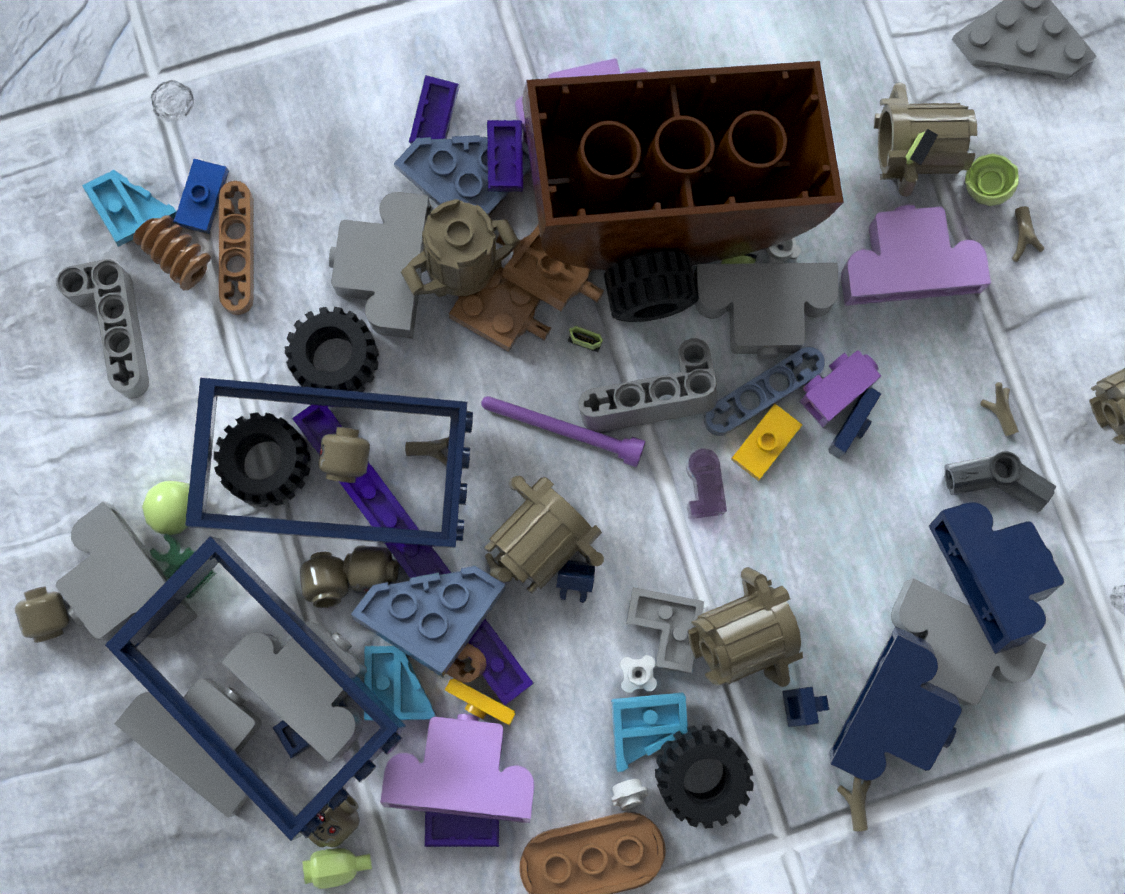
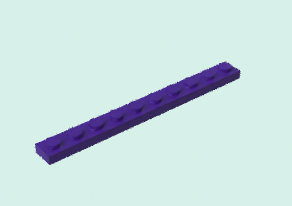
(384, 510)

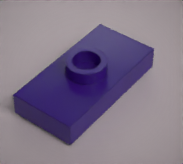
(434, 109)
(504, 156)
(460, 831)

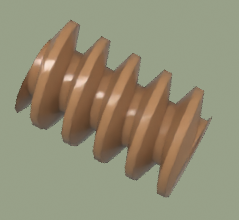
(172, 251)

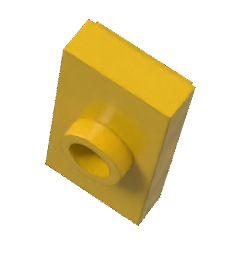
(766, 442)
(479, 703)

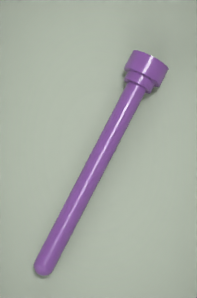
(628, 449)

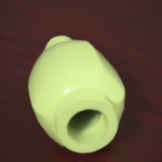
(333, 867)

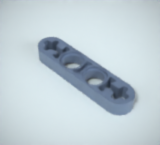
(766, 394)

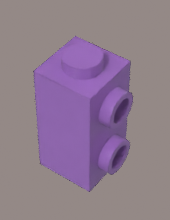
(845, 383)

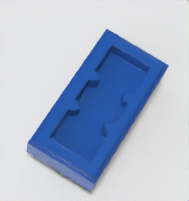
(201, 196)

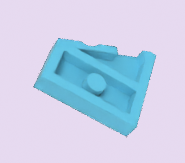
(123, 205)
(396, 683)
(645, 725)

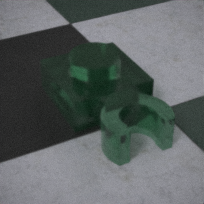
(176, 560)

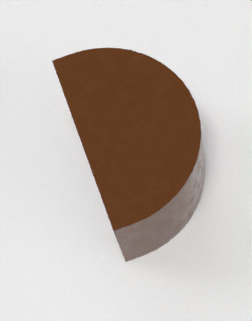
(680, 161)

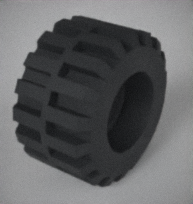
(651, 286)
(320, 329)
(242, 439)
(717, 802)

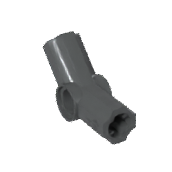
(1019, 483)

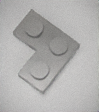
(673, 618)

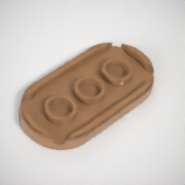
(594, 856)

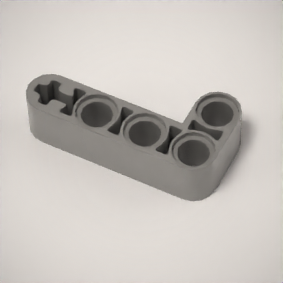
(111, 330)
(649, 390)

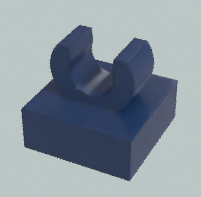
(576, 576)
(802, 706)

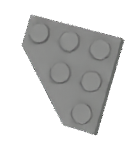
(1025, 40)

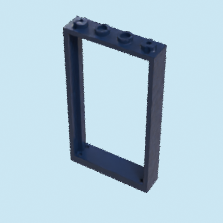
(457, 458)
(165, 600)

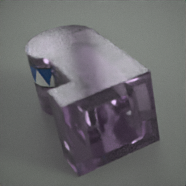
(706, 474)

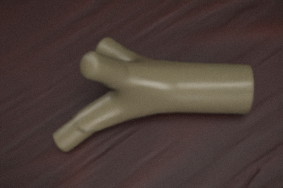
(1026, 233)
(1002, 409)
(428, 448)
(500, 573)
(857, 803)

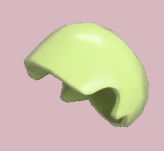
(992, 179)
(167, 507)

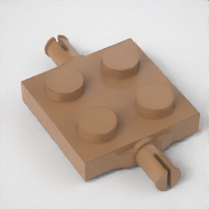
(545, 276)
(499, 312)

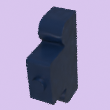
(998, 572)
(897, 712)

